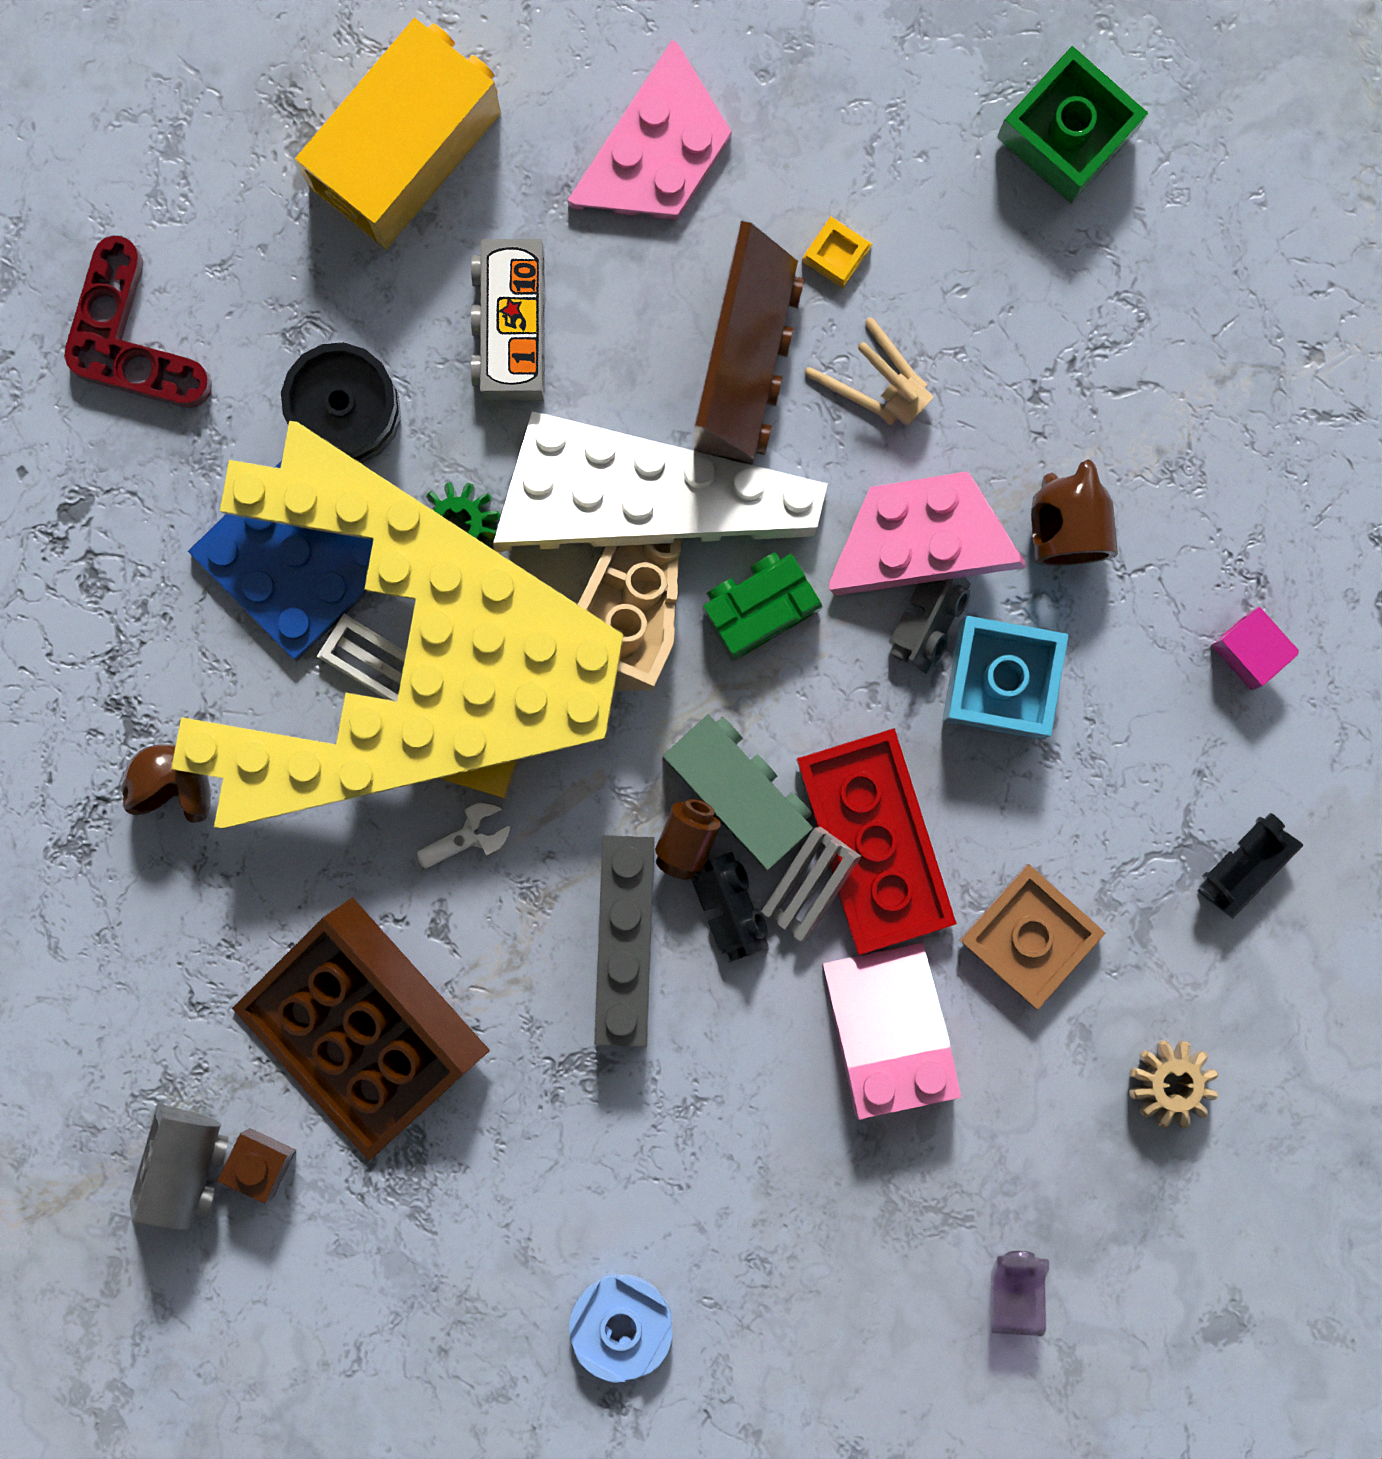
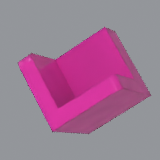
(1255, 648)

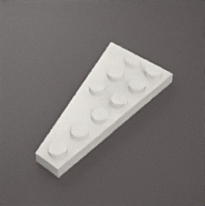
(635, 491)

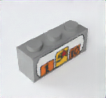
(509, 319)

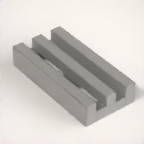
(787, 918)

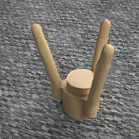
(905, 393)

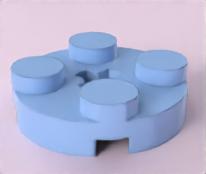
(630, 1356)

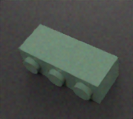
(739, 790)

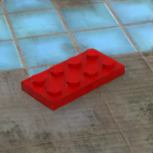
(870, 805)

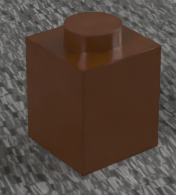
(256, 1165)

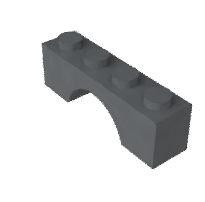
(624, 940)

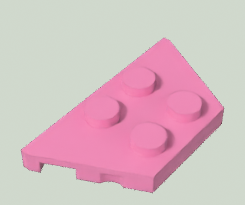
(658, 146)
(923, 535)

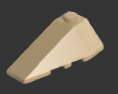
(637, 595)

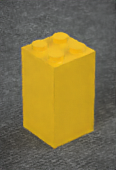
(401, 132)

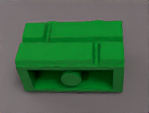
(761, 605)

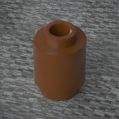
(687, 839)

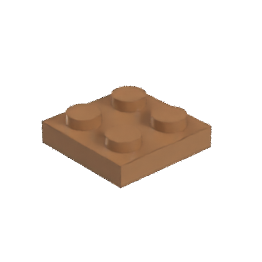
(1032, 936)

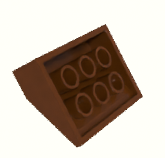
(747, 347)
(360, 1028)

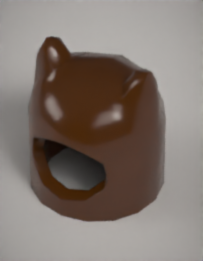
(1073, 519)

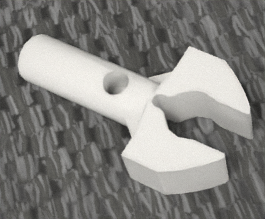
(466, 837)

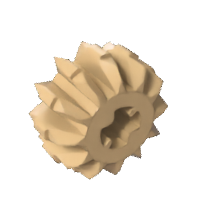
(1193, 1083)

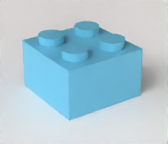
(1005, 677)

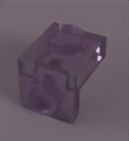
(1019, 1294)

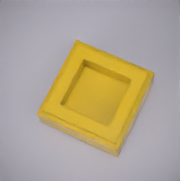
(836, 252)

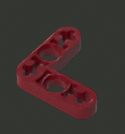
(108, 335)

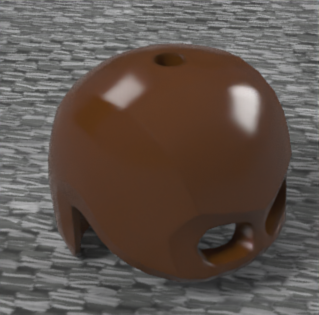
(152, 782)

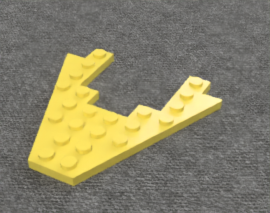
(488, 669)

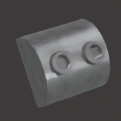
(175, 1167)

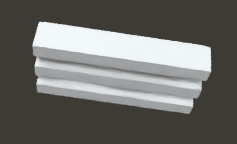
(336, 639)

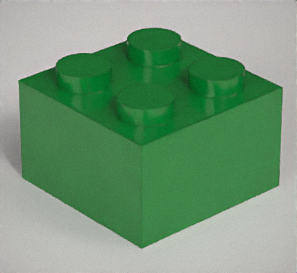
(1071, 124)

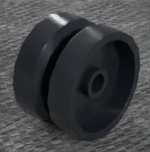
(347, 372)

